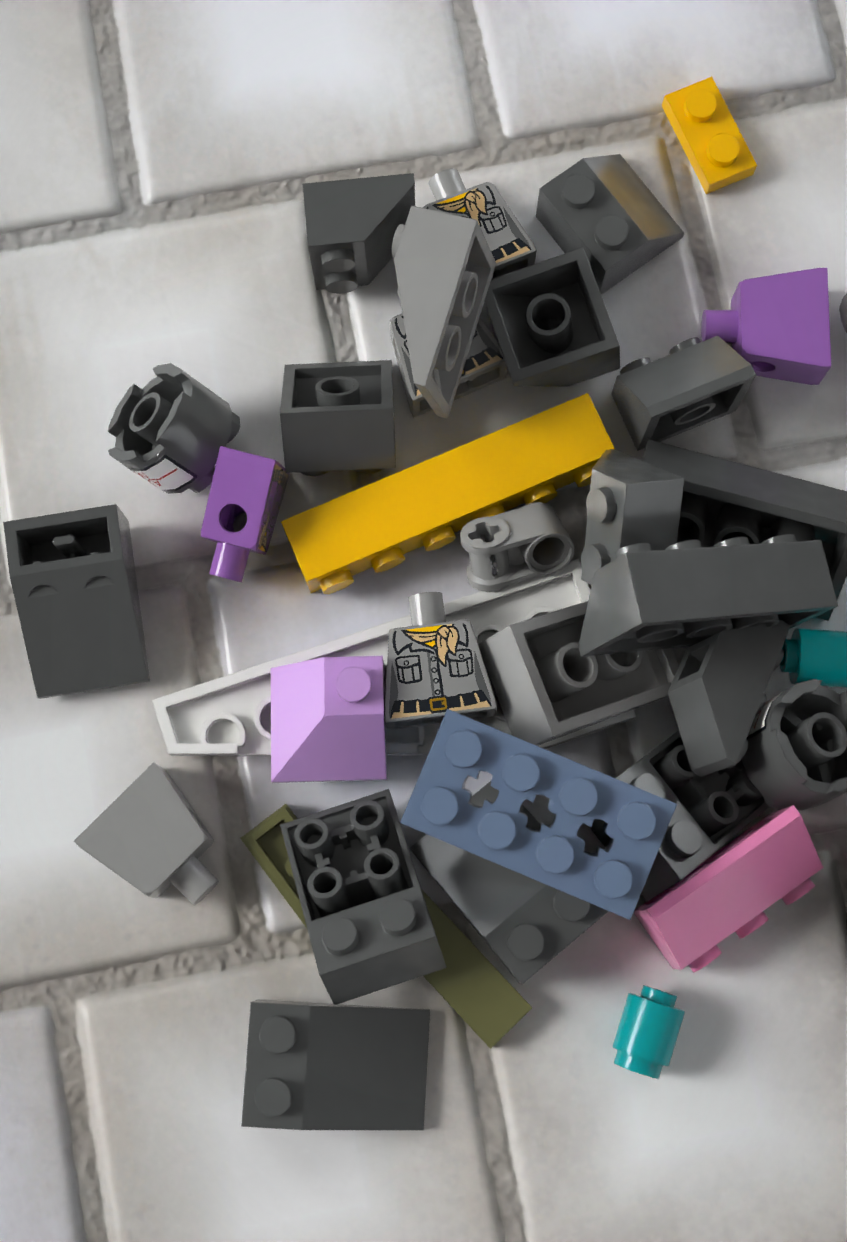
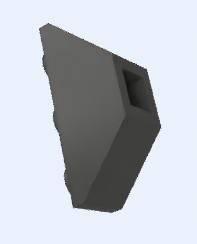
(722, 691)

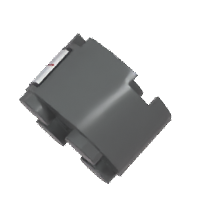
(172, 430)
(799, 747)

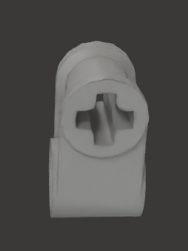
(517, 544)

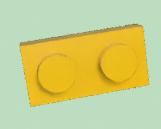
(709, 135)

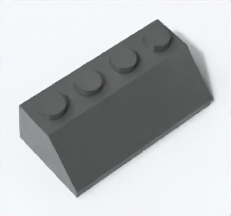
(744, 501)
(696, 591)

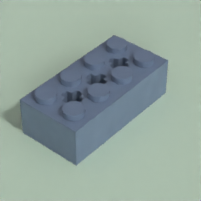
(576, 796)

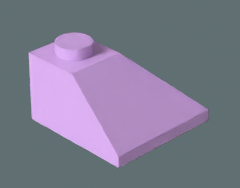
(328, 720)

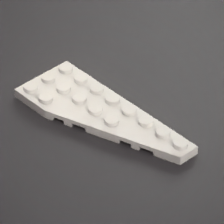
(235, 710)

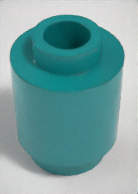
(817, 656)
(647, 1032)

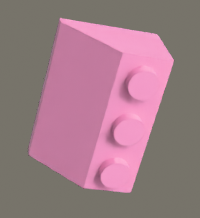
(732, 890)

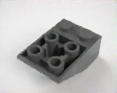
(77, 600)
(706, 812)
(361, 898)

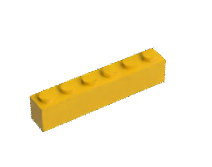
(445, 493)

